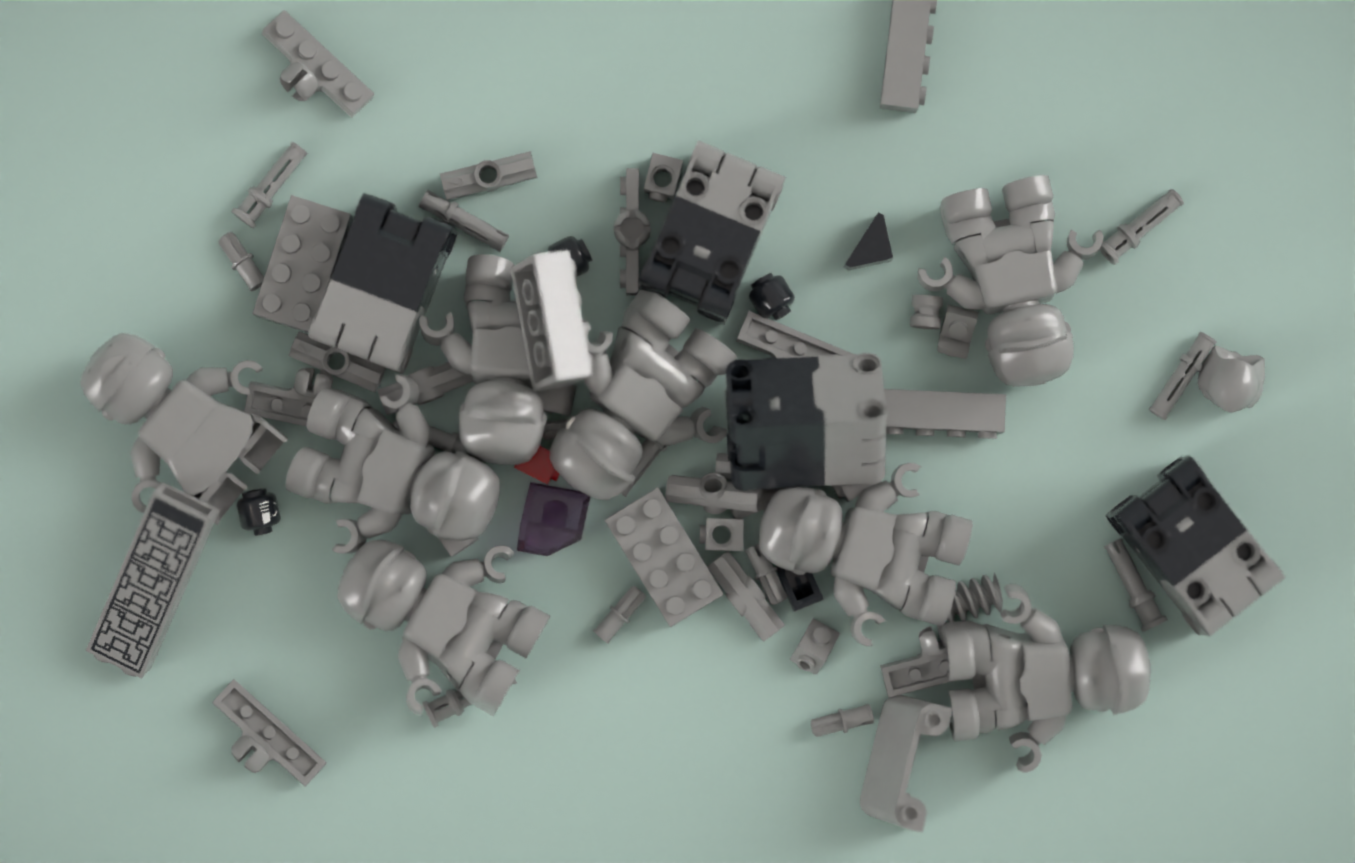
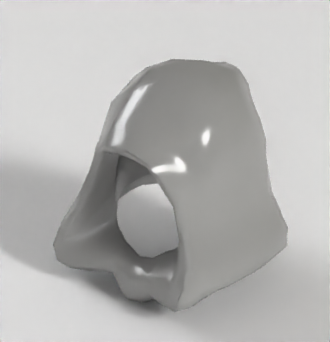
(1232, 379)

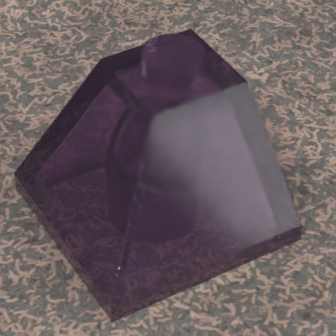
(551, 519)

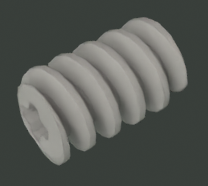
(976, 597)

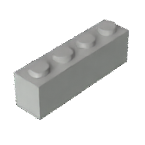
(906, 55)
(945, 412)

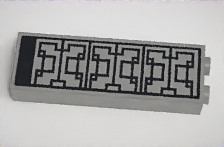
(152, 580)

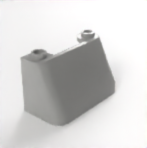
(893, 756)

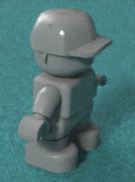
(1014, 276)
(641, 396)
(501, 413)
(183, 424)
(391, 470)
(868, 549)
(445, 623)
(1034, 675)

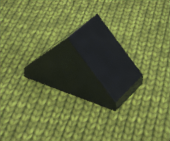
(873, 247)
(800, 589)

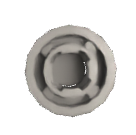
(926, 312)

